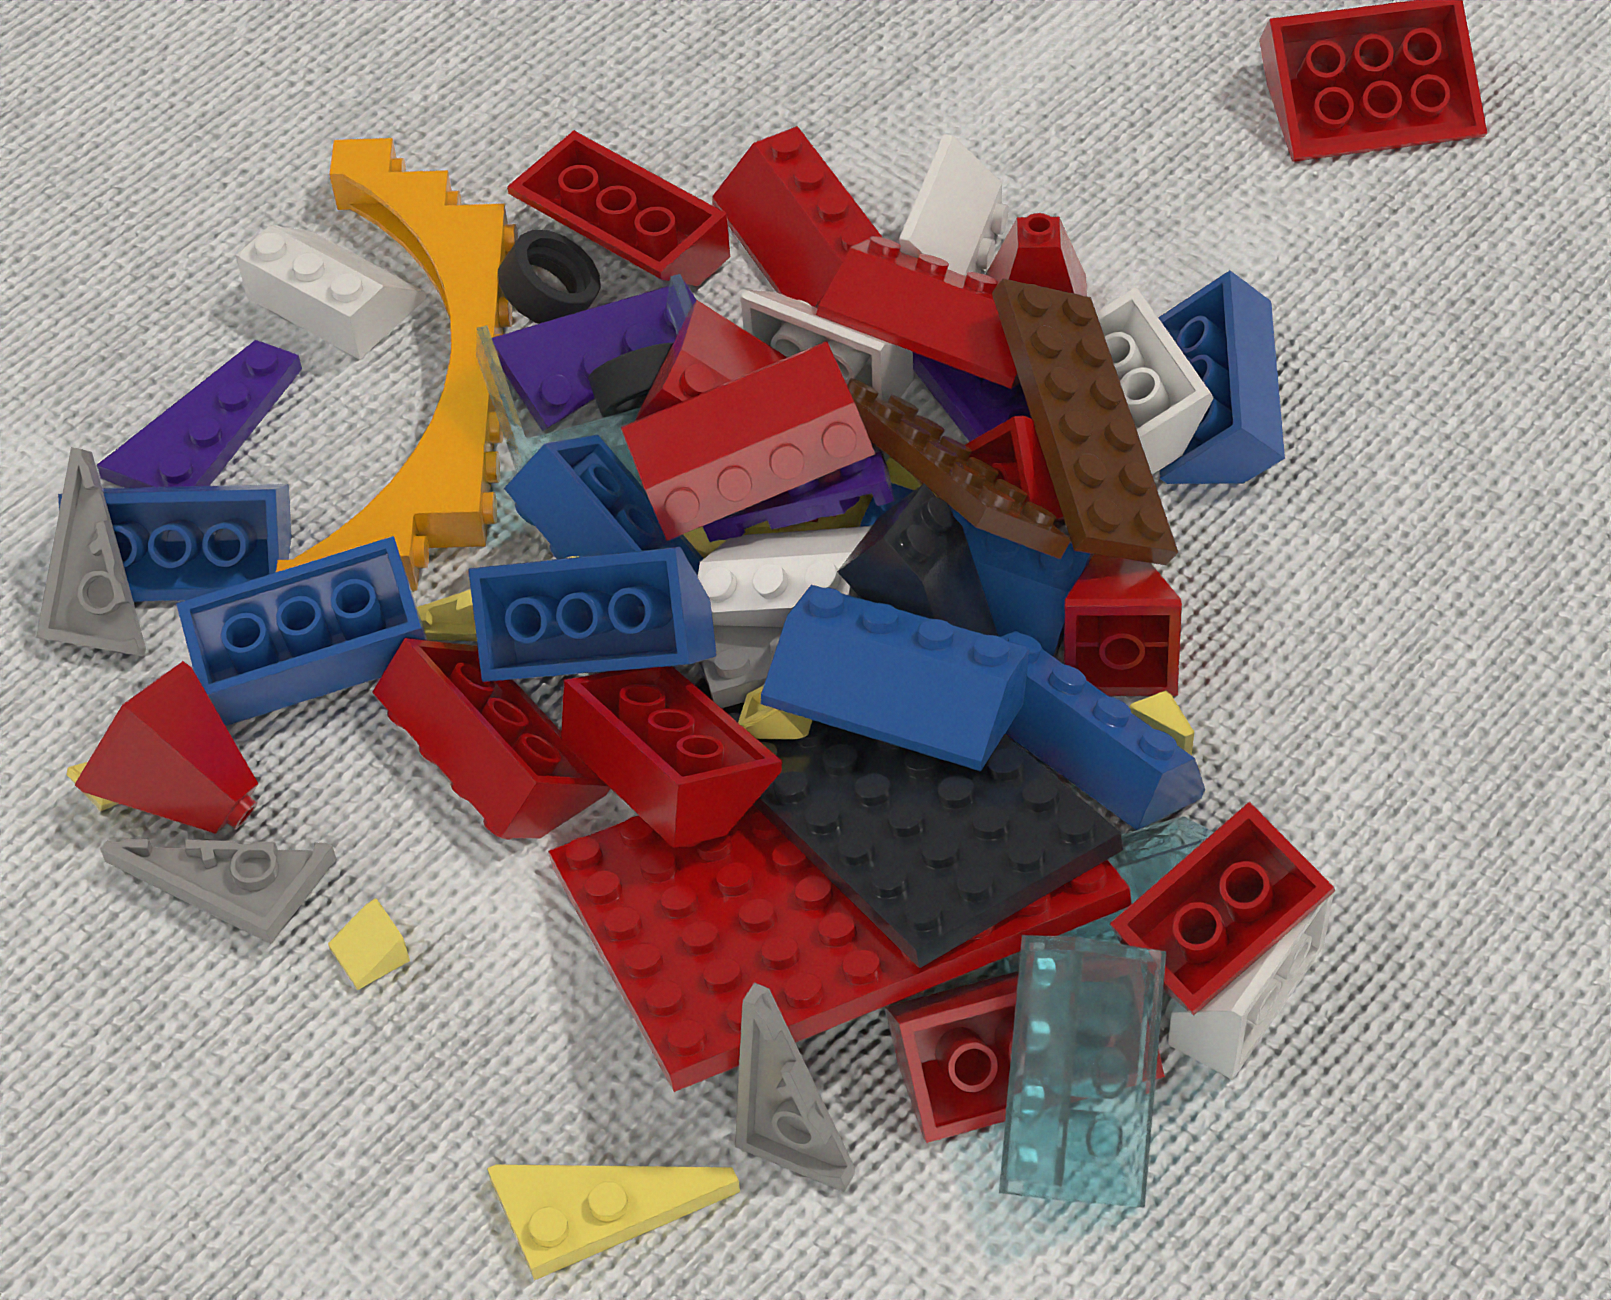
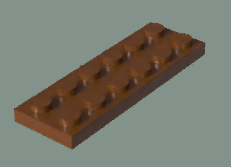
(1084, 424)
(948, 472)

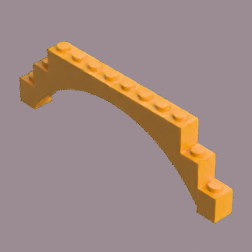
(445, 484)

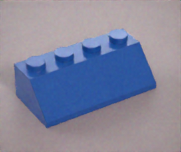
(1231, 346)
(589, 502)
(198, 537)
(1019, 583)
(590, 615)
(301, 630)
(897, 676)
(1101, 743)

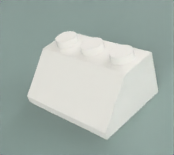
(956, 211)
(325, 288)
(794, 327)
(1156, 378)
(765, 575)
(1239, 1016)

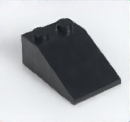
(920, 564)

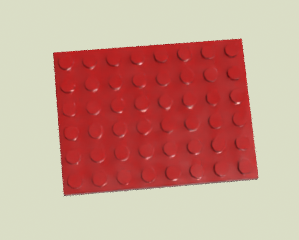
(711, 919)

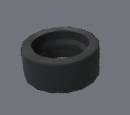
(559, 257)
(627, 379)

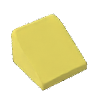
(1165, 715)
(769, 722)
(369, 945)

